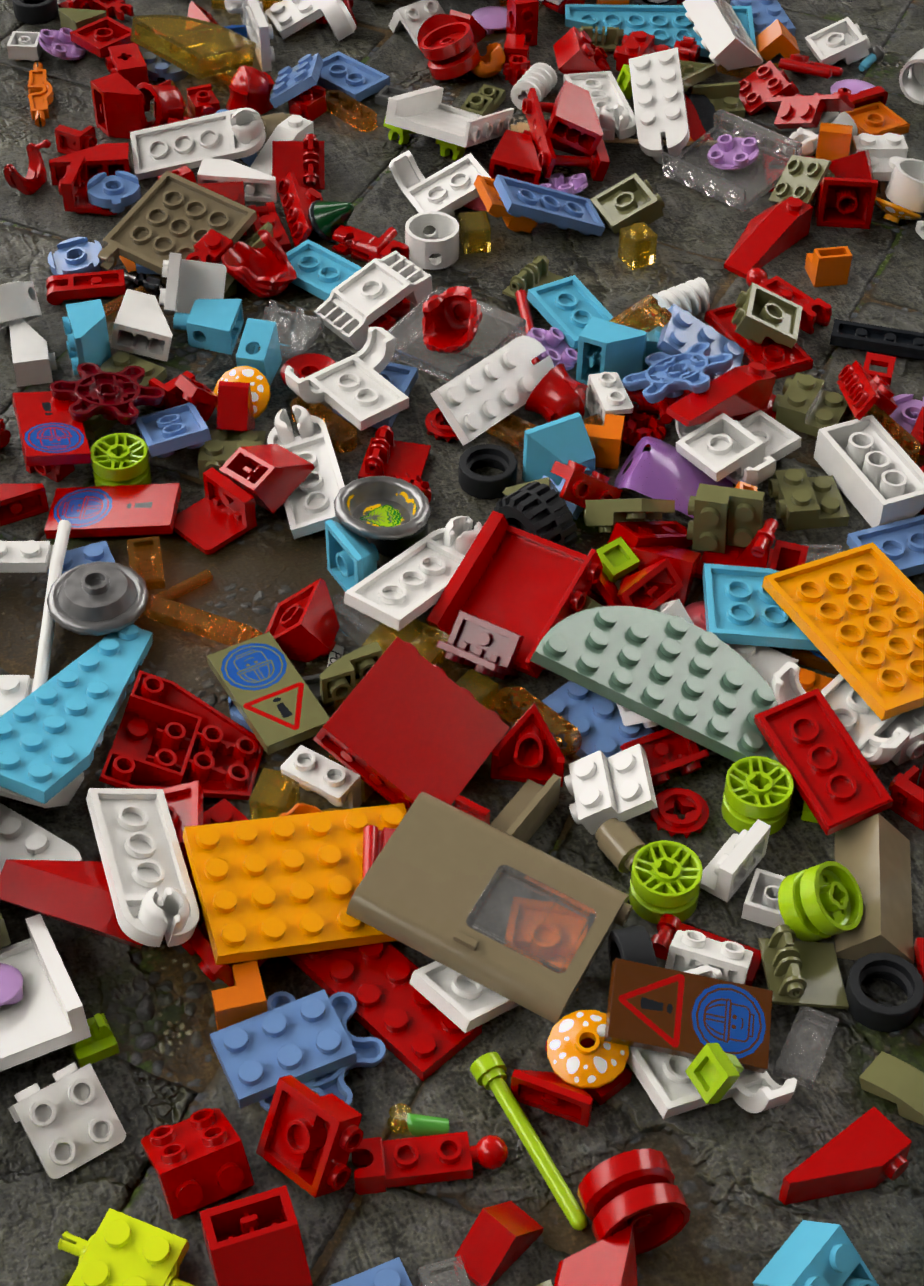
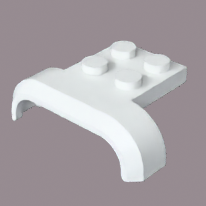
(294, 15)
(442, 191)
(355, 383)
(777, 440)
(851, 710)
(674, 1093)

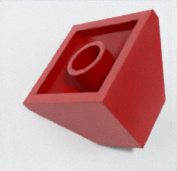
(845, 202)
(305, 623)

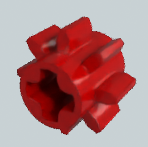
(688, 49)
(515, 68)

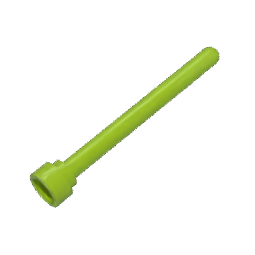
(490, 1072)

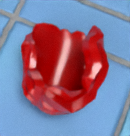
(260, 270)
(450, 320)

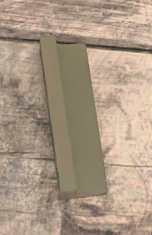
(529, 808)

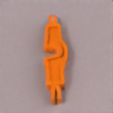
(40, 94)

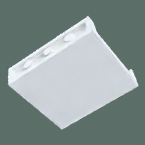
(426, 115)
(50, 1009)

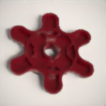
(107, 393)

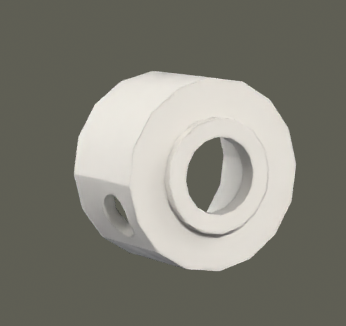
(913, 84)
(907, 185)
(443, 241)
(17, 302)

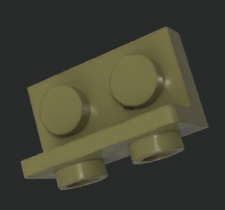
(722, 96)

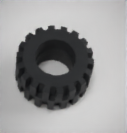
(541, 513)

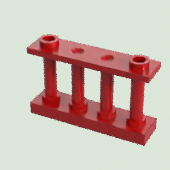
(545, 145)

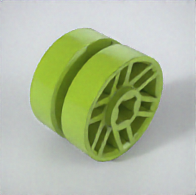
(120, 460)
(757, 790)
(665, 881)
(820, 901)

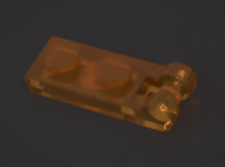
(638, 317)

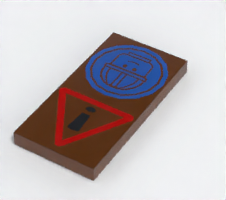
(684, 1011)

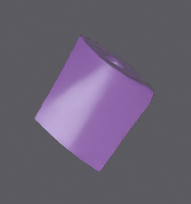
(663, 474)

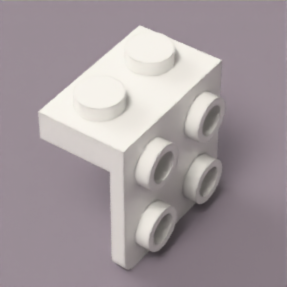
(413, 16)
(188, 282)
(68, 1120)

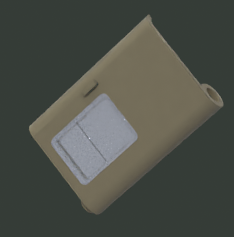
(488, 906)

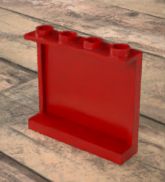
(517, 585)
(411, 729)

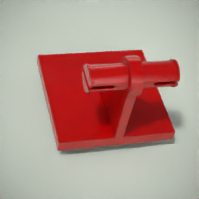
(755, 554)

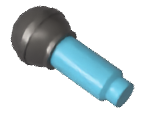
(875, 55)

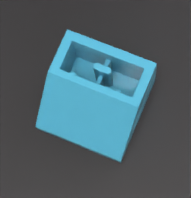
(86, 333)
(609, 348)
(816, 1257)

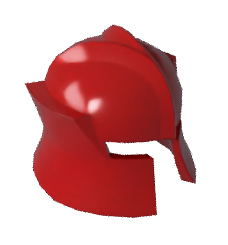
(250, 89)
(167, 101)
(557, 395)

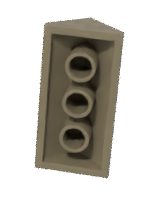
(882, 868)

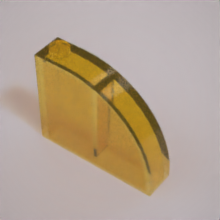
(193, 44)

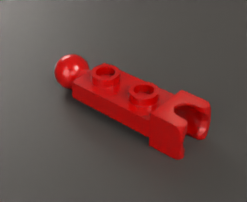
(813, 310)
(422, 1160)

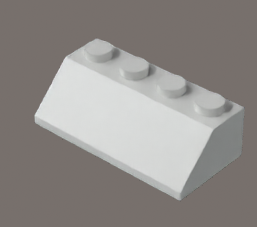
(722, 34)
(871, 470)

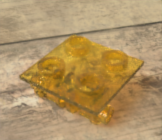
(417, 633)

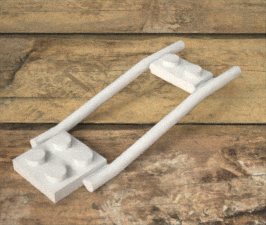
(33, 558)

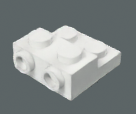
(839, 42)
(883, 150)
(722, 448)
(610, 787)

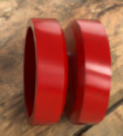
(450, 50)
(636, 1191)

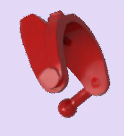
(36, 172)

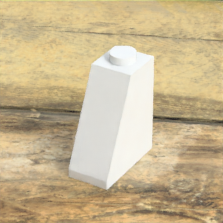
(141, 327)

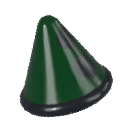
(328, 216)

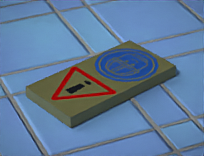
(268, 692)

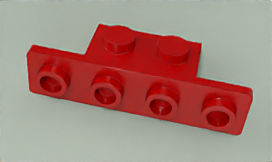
(806, 110)
(296, 204)
(864, 391)

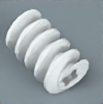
(540, 77)
(689, 296)

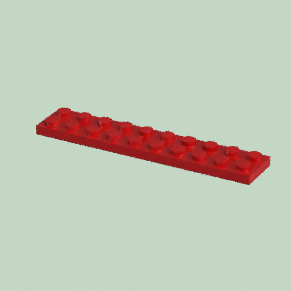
(380, 983)

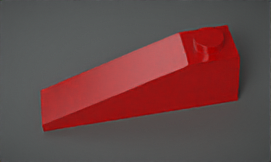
(770, 235)
(732, 393)
(64, 891)

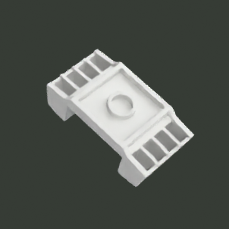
(371, 294)

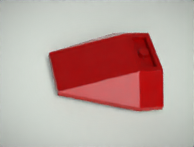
(180, 739)

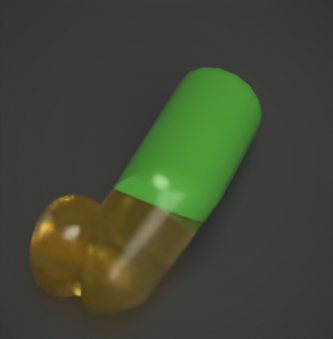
(405, 1123)

